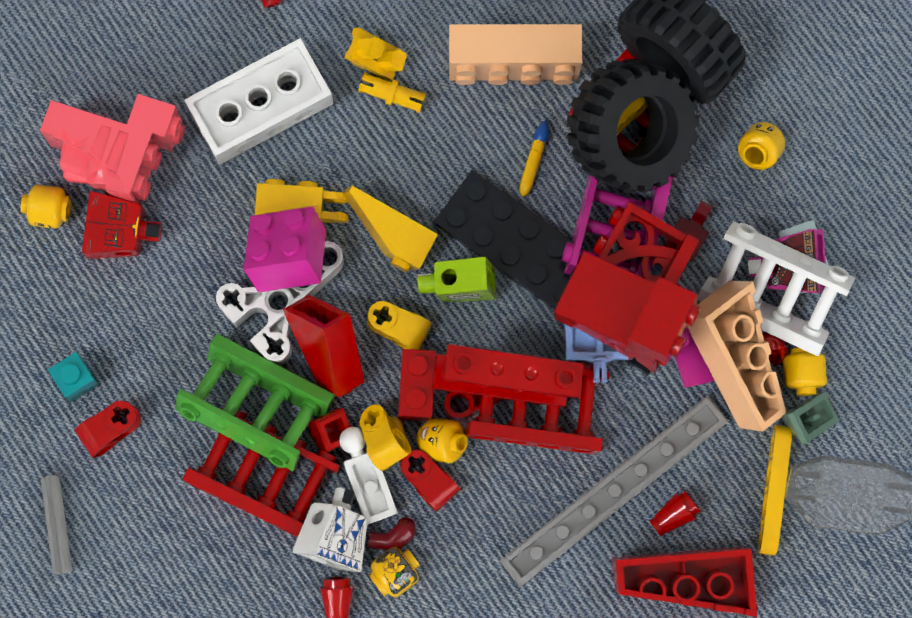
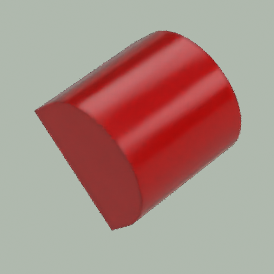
(328, 428)

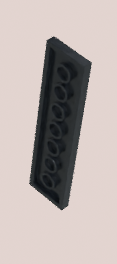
(510, 239)

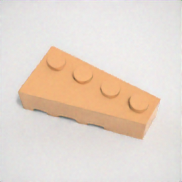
(738, 356)

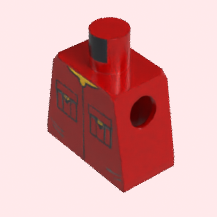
(116, 227)

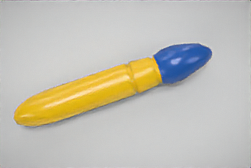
(540, 138)

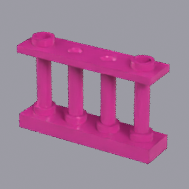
(655, 205)

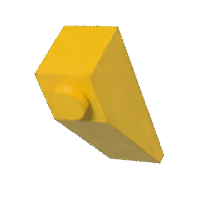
(393, 232)

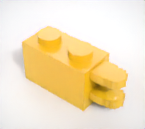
(277, 196)

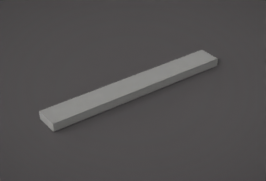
(613, 491)

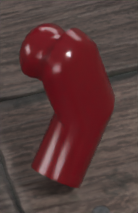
(396, 537)

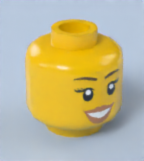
(442, 440)

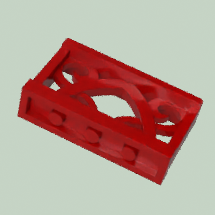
(670, 260)

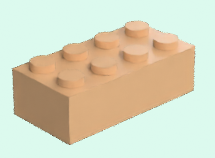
(515, 53)

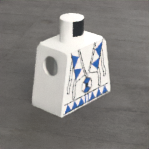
(334, 533)

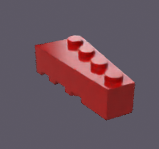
(698, 578)

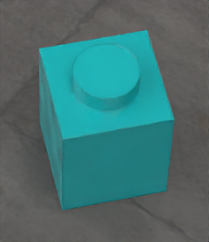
(73, 377)

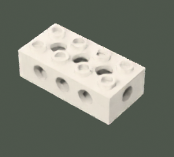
(259, 80)

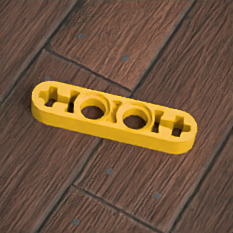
(774, 490)

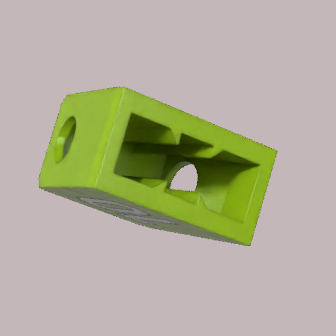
(473, 283)

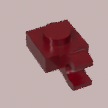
(693, 227)

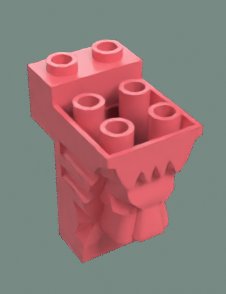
(112, 153)

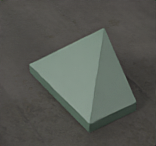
(811, 418)

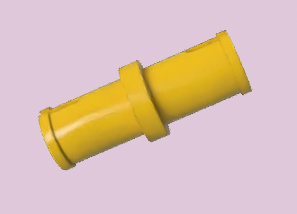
(391, 92)

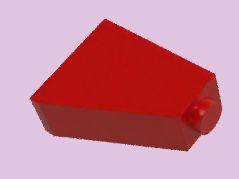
(326, 343)

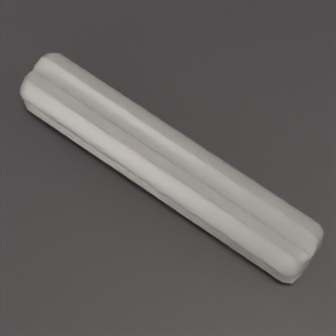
(56, 524)

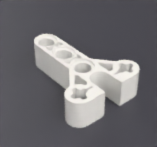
(277, 328)

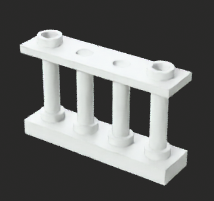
(779, 320)

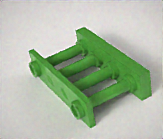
(267, 375)

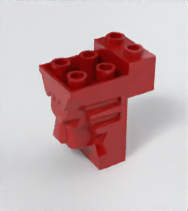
(628, 310)

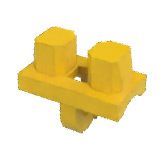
(368, 47)

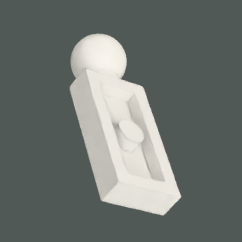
(365, 479)

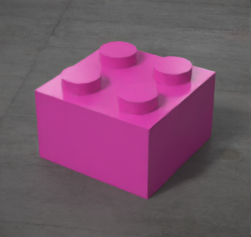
(285, 249)

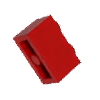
(416, 385)

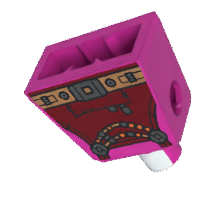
(807, 242)

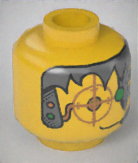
(394, 572)

